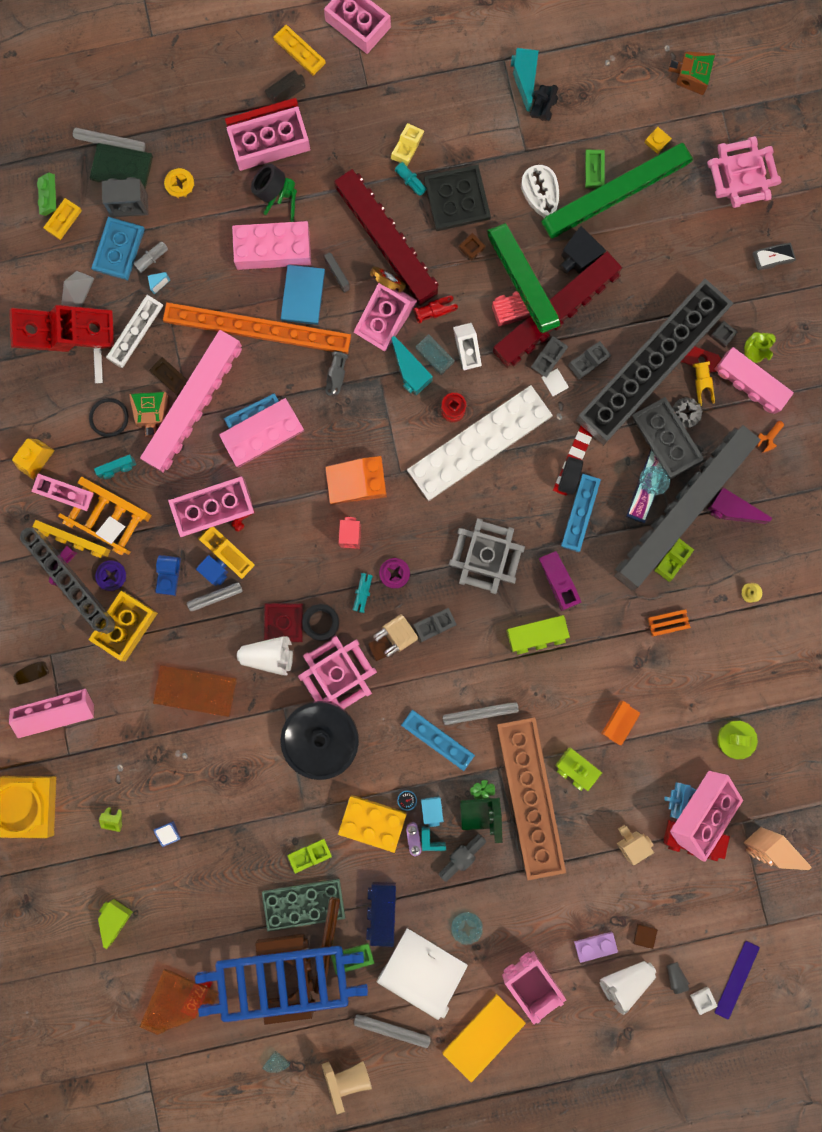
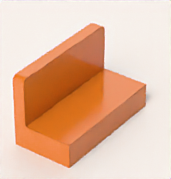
(620, 723)

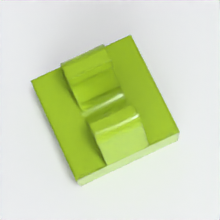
(111, 822)

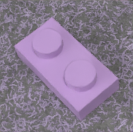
(596, 947)

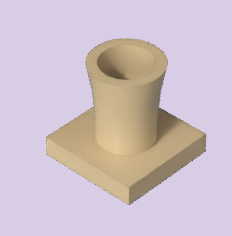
(346, 1082)

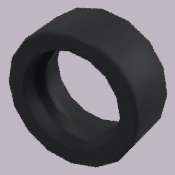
(268, 182)
(570, 475)
(306, 619)

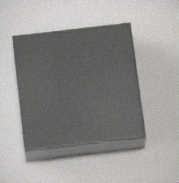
(723, 334)

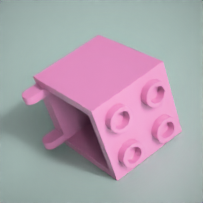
(533, 987)

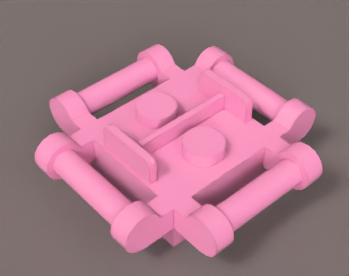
(744, 172)
(337, 672)

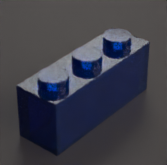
(381, 914)

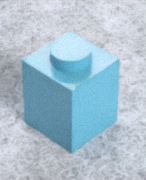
(432, 811)

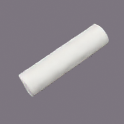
(134, 331)

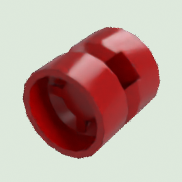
(453, 407)

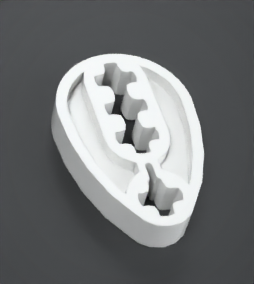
(549, 185)

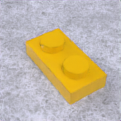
(62, 219)

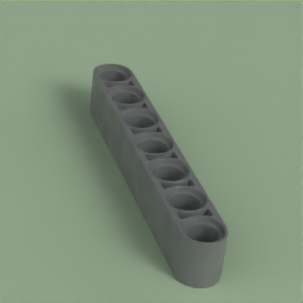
(75, 584)

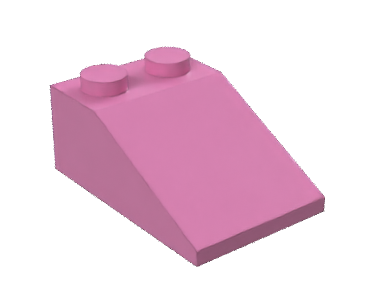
(384, 316)

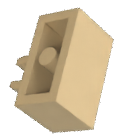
(634, 846)

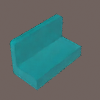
(430, 846)

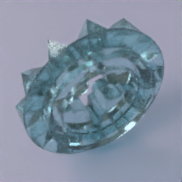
(648, 474)
(472, 921)

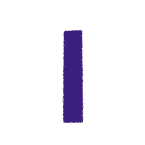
(737, 980)

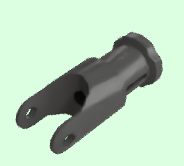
(336, 373)

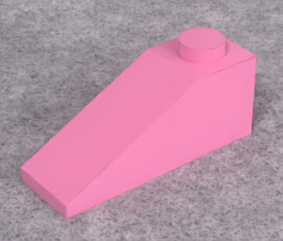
(62, 492)

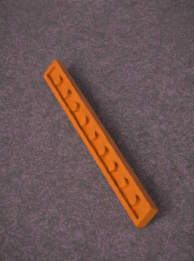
(257, 328)

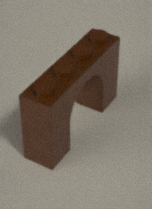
(288, 944)

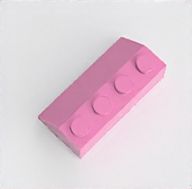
(261, 433)
(211, 506)
(707, 815)

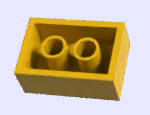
(131, 623)
(372, 823)

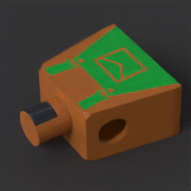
(693, 71)

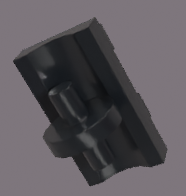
(544, 100)

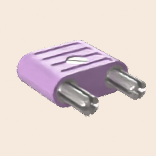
(413, 838)

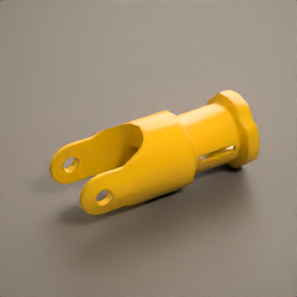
(703, 380)

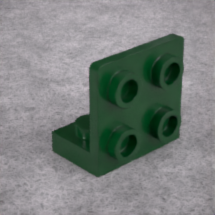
(482, 815)

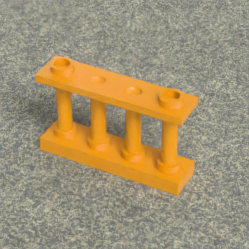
(121, 506)

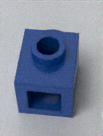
(213, 570)

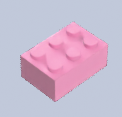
(358, 21)

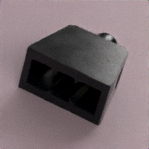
(580, 252)

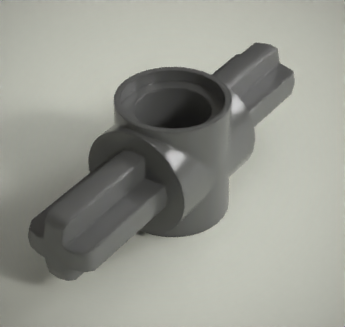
(462, 857)

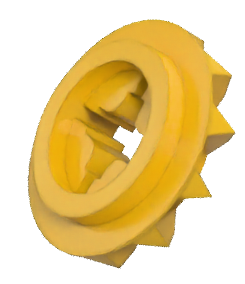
(184, 176)

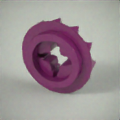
(393, 564)

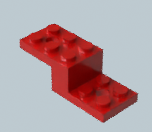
(61, 328)

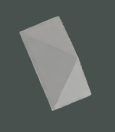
(76, 289)

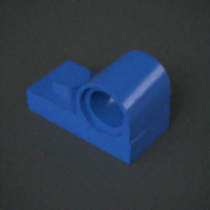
(168, 574)

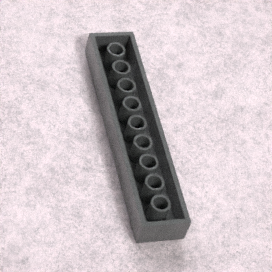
(654, 361)
(690, 503)

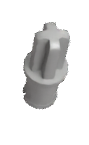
(150, 257)

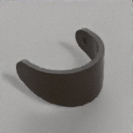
(31, 673)

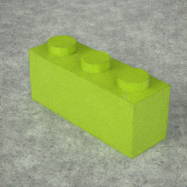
(538, 634)

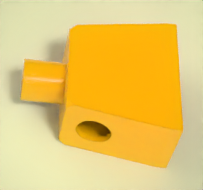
(32, 457)

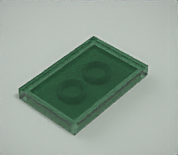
(120, 164)

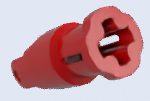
(435, 309)

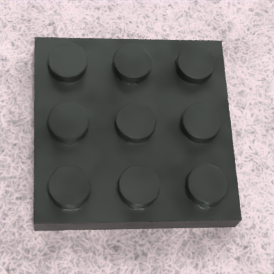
(457, 197)

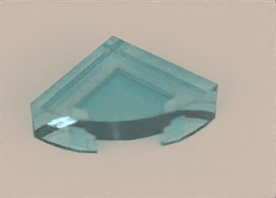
(276, 1063)

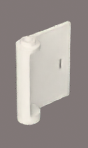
(419, 977)

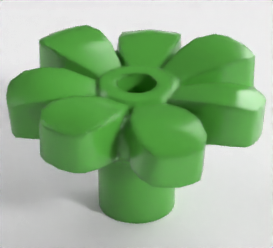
(482, 791)

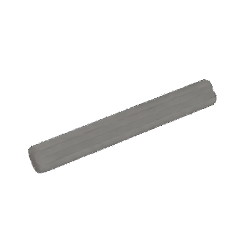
(96, 137)
(480, 713)
(392, 1031)

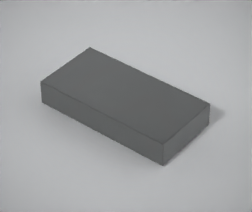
(337, 272)

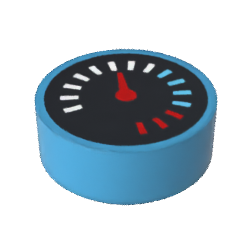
(407, 800)

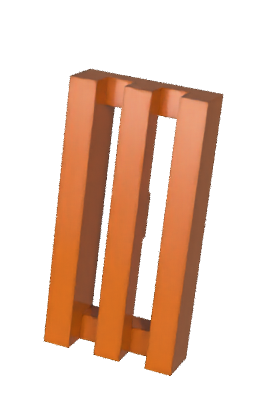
(685, 619)

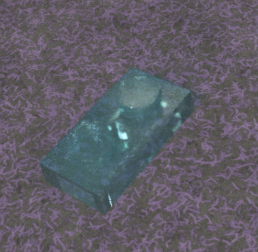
(435, 354)

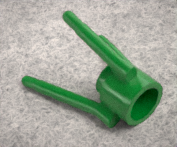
(287, 191)

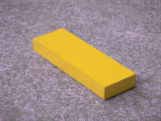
(299, 50)

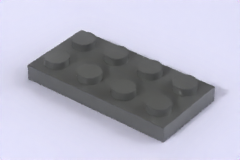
(667, 438)

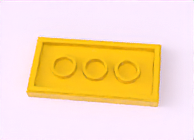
(484, 1038)

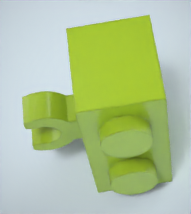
(578, 769)

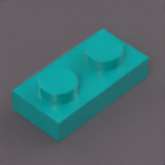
(109, 469)

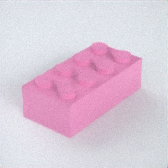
(268, 138)
(271, 245)

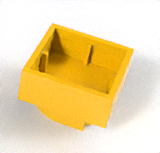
(27, 806)

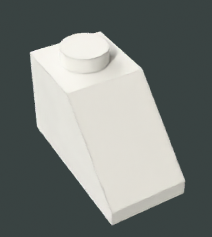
(467, 346)

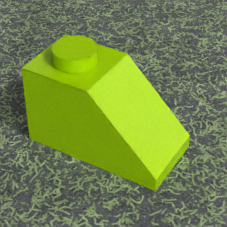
(112, 921)

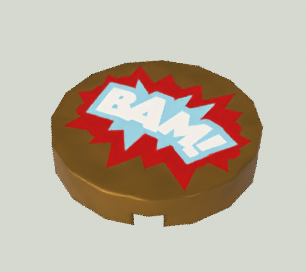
(387, 279)

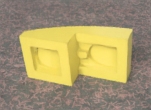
(407, 144)

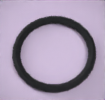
(103, 401)

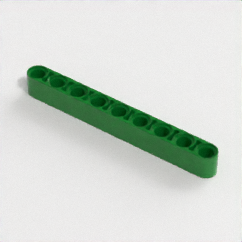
(617, 190)

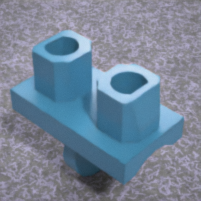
(679, 798)

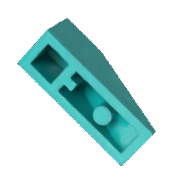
(524, 73)
(412, 371)

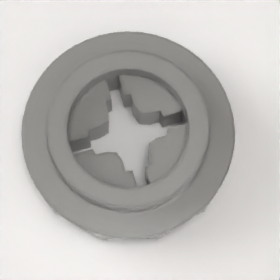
(692, 406)

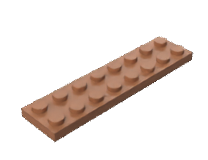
(531, 799)

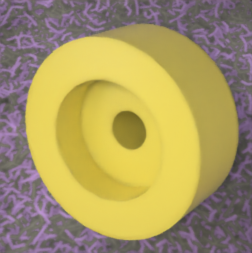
(751, 592)

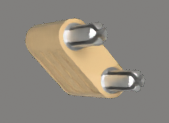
(399, 634)

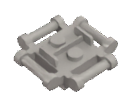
(486, 555)

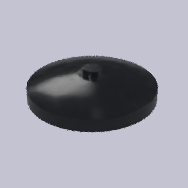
(319, 740)

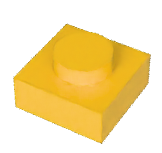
(658, 140)

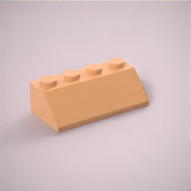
(774, 850)

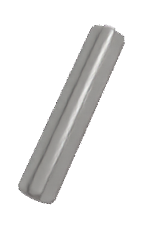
(214, 597)

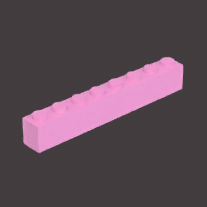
(191, 401)

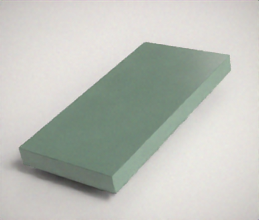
(301, 904)

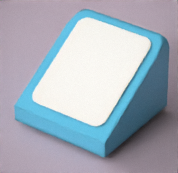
(158, 281)

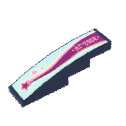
(641, 499)

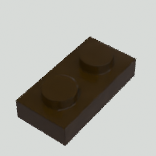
(169, 376)

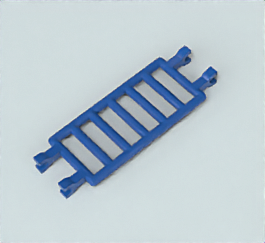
(304, 1006)

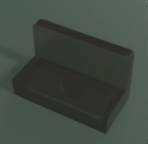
(286, 87)

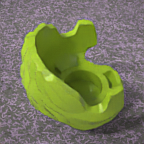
(758, 346)

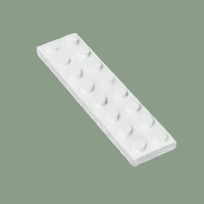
(479, 443)

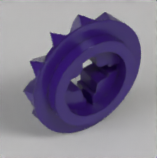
(101, 575)

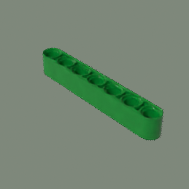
(523, 278)

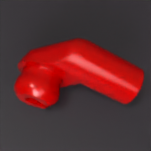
(237, 523)

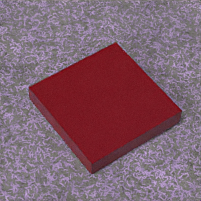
(283, 620)

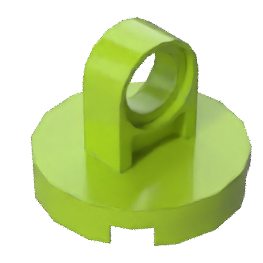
(737, 739)

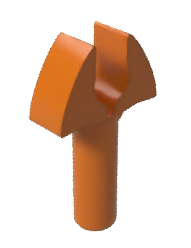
(770, 436)

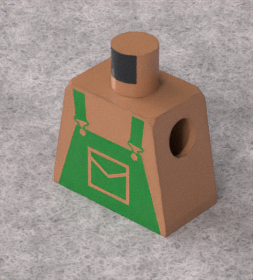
(149, 410)

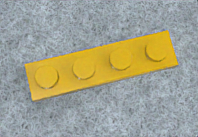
(63, 537)

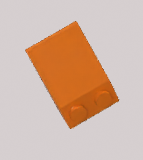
(356, 480)

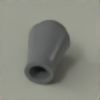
(677, 979)

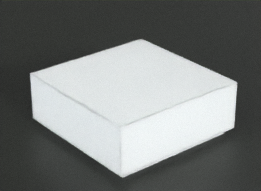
(703, 1000)

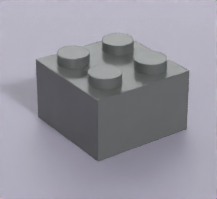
(125, 197)

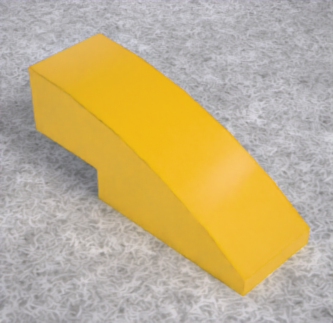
(226, 551)

